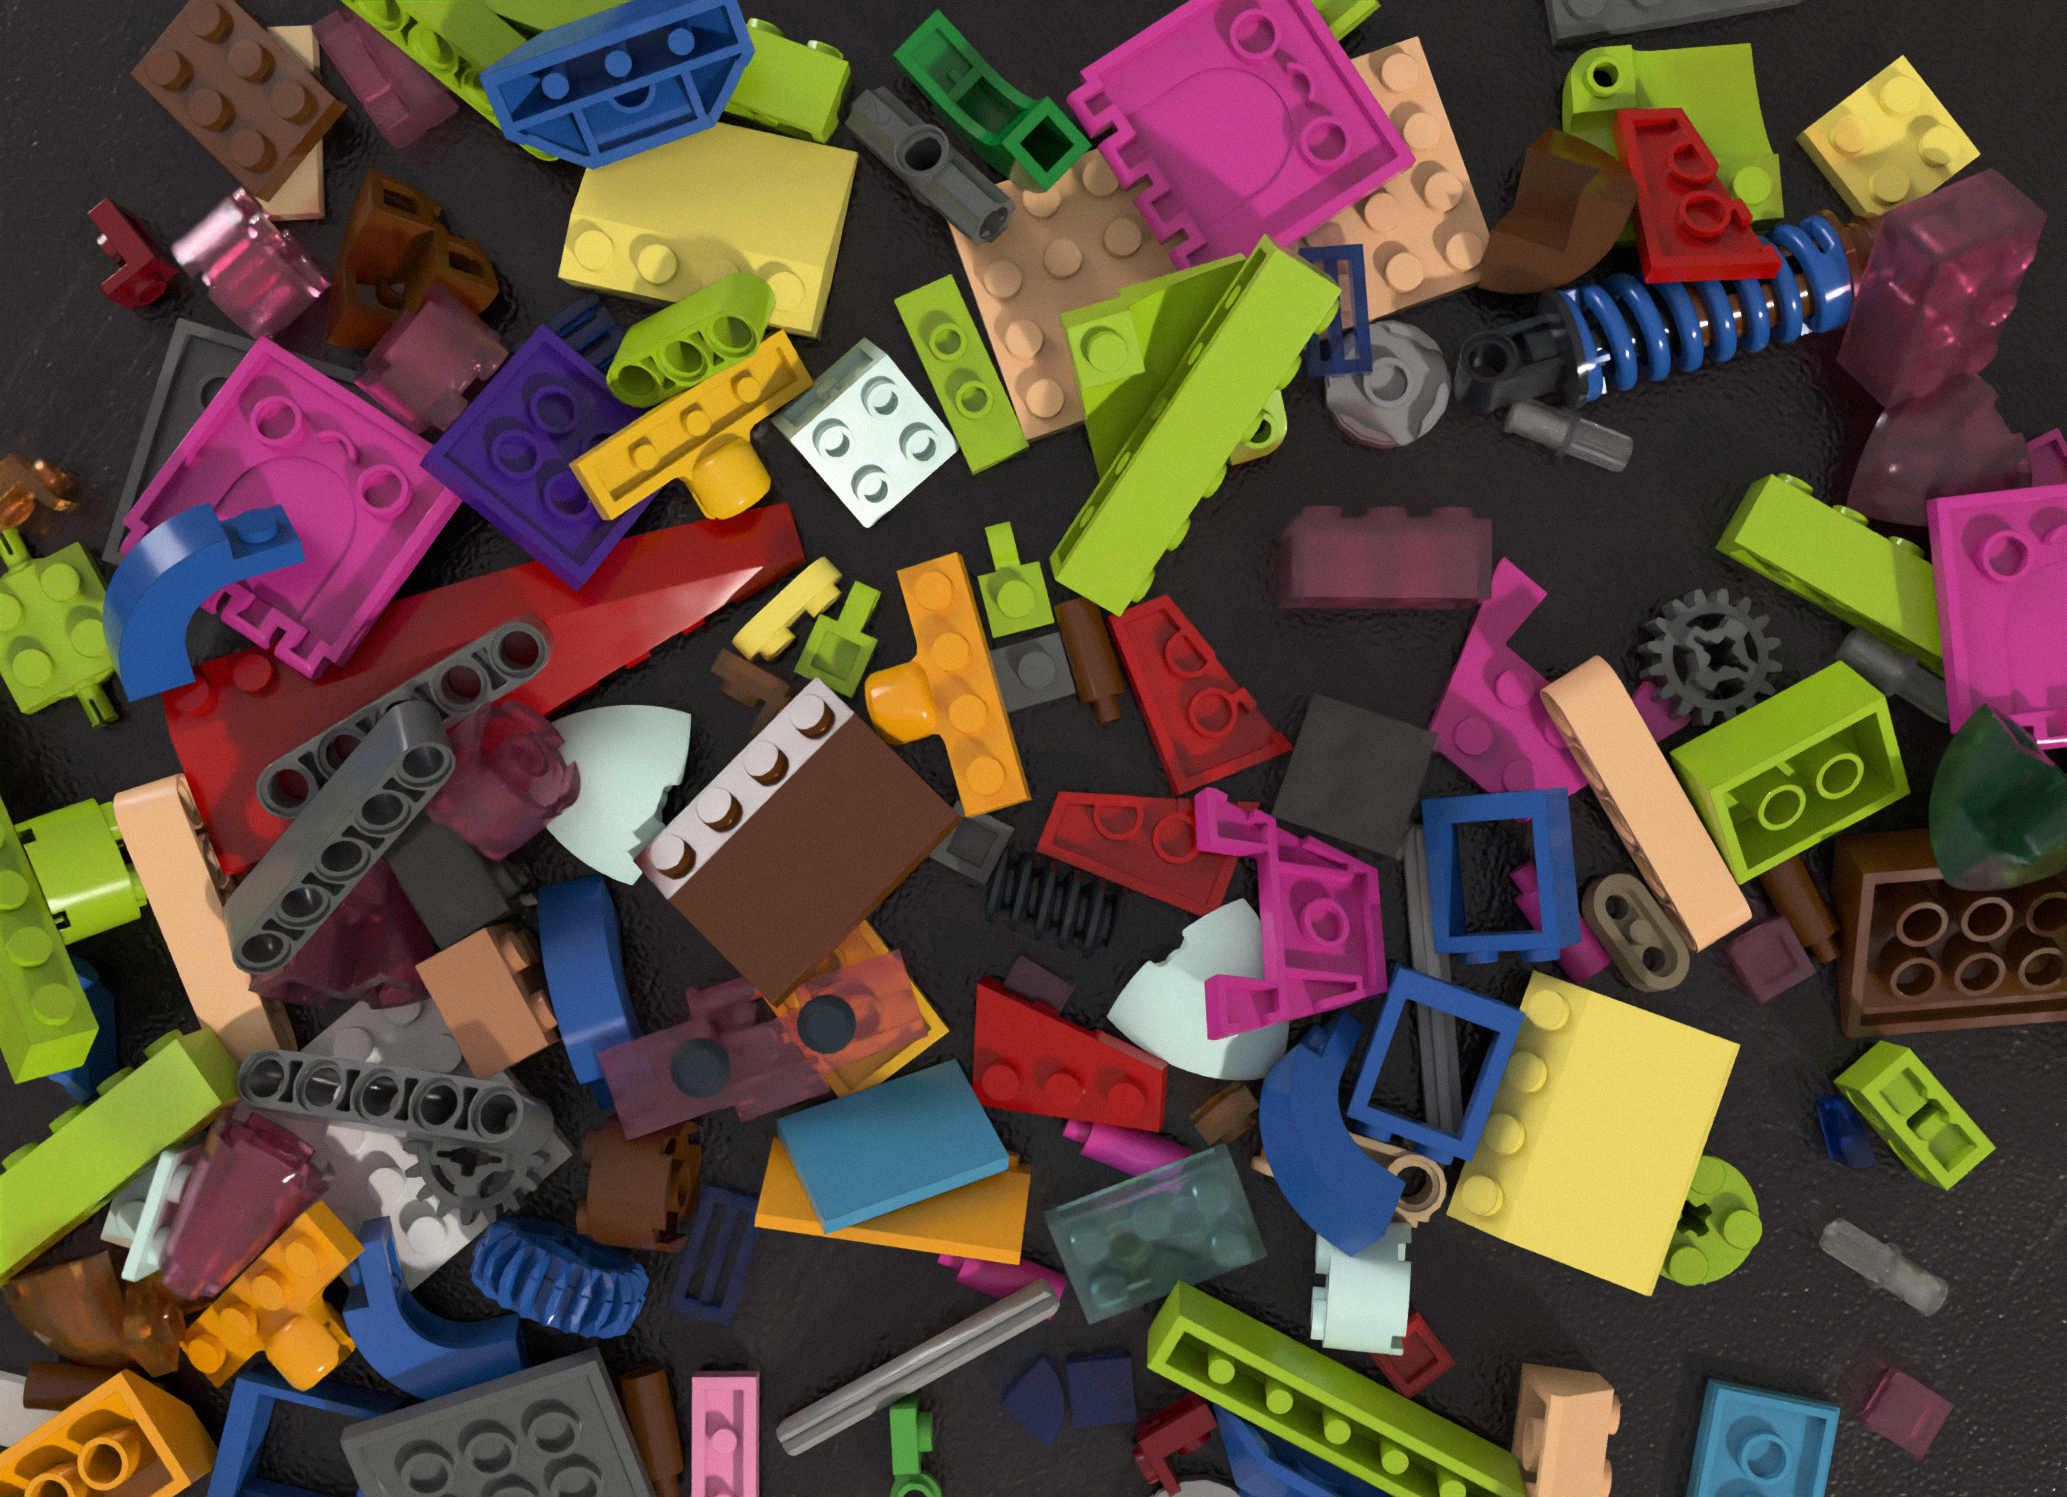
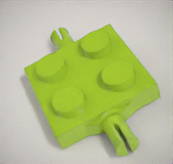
(54, 629)

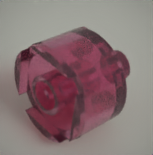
(251, 267)
(430, 362)
(504, 779)

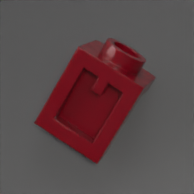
(142, 261)
(1175, 1427)

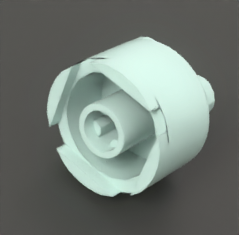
(1363, 1294)

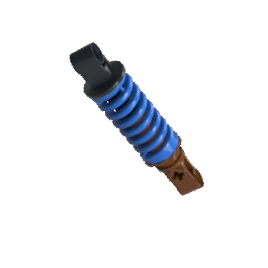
(1568, 347)

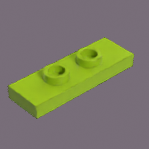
(961, 374)

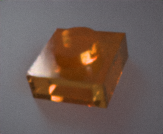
(1226, 1114)

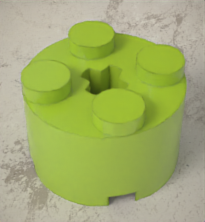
(82, 869)
(1718, 1228)

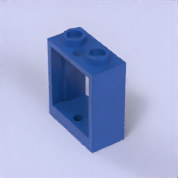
(1553, 864)
(1458, 1001)
(249, 1420)

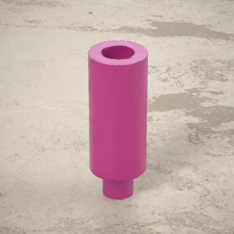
(1578, 960)
(1123, 1147)
(1000, 1278)

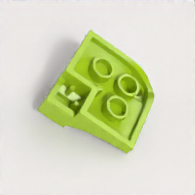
(1713, 90)
(1132, 345)

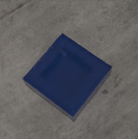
(1101, 1390)

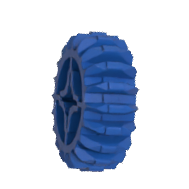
(559, 1277)

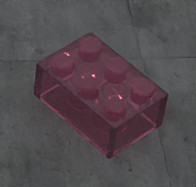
(1940, 286)
(1385, 560)

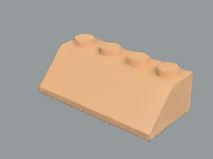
(1564, 1432)

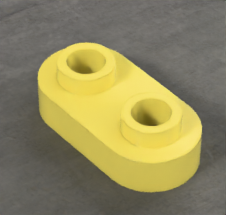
(809, 593)

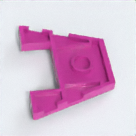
(1493, 707)
(1315, 923)

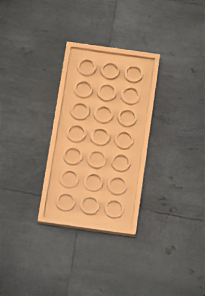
(1088, 240)

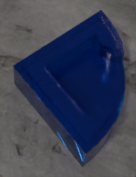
(1844, 1133)
(1037, 1400)

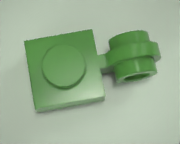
(909, 1438)

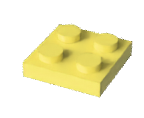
(1888, 142)

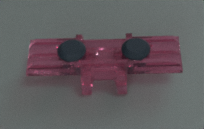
(768, 1065)

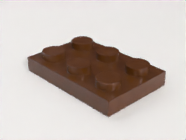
(239, 92)

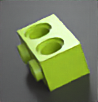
(1914, 1114)

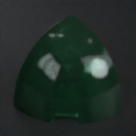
(1997, 807)

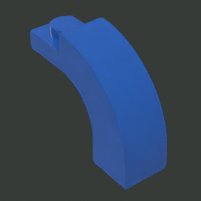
(172, 576)
(586, 976)
(1311, 1151)
(410, 1343)

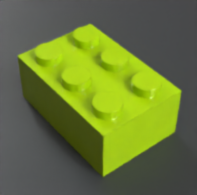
(1793, 770)

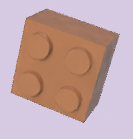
(493, 997)

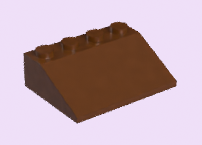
(796, 841)
(1939, 953)

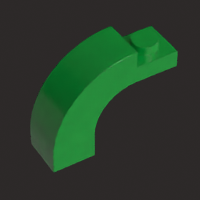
(1013, 133)

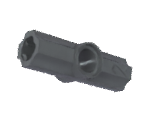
(951, 186)

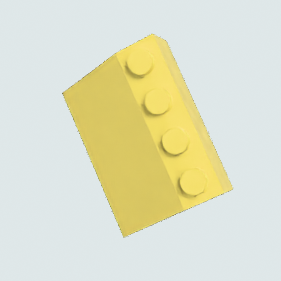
(713, 209)
(1594, 1133)

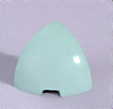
(626, 769)
(1166, 1003)

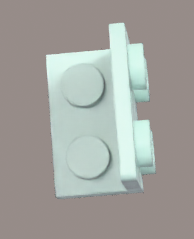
(866, 432)
(146, 1209)

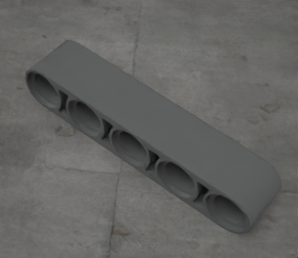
(486, 655)
(338, 837)
(420, 1107)

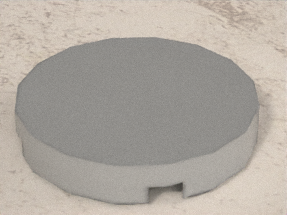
(1399, 396)

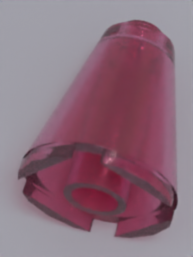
(239, 1199)

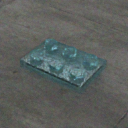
(1156, 1230)

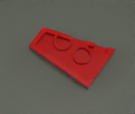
(1682, 212)
(1187, 699)
(1140, 846)
(1058, 1069)

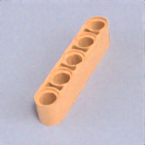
(1645, 803)
(188, 901)

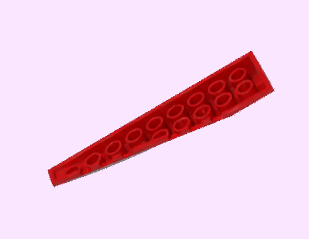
(645, 591)

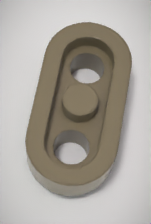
(1636, 928)

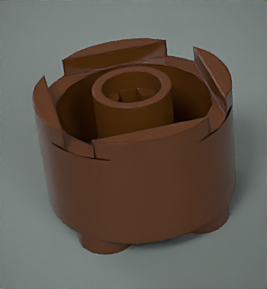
(639, 1186)

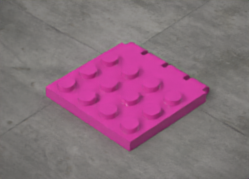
(1238, 126)
(344, 483)
(2004, 605)

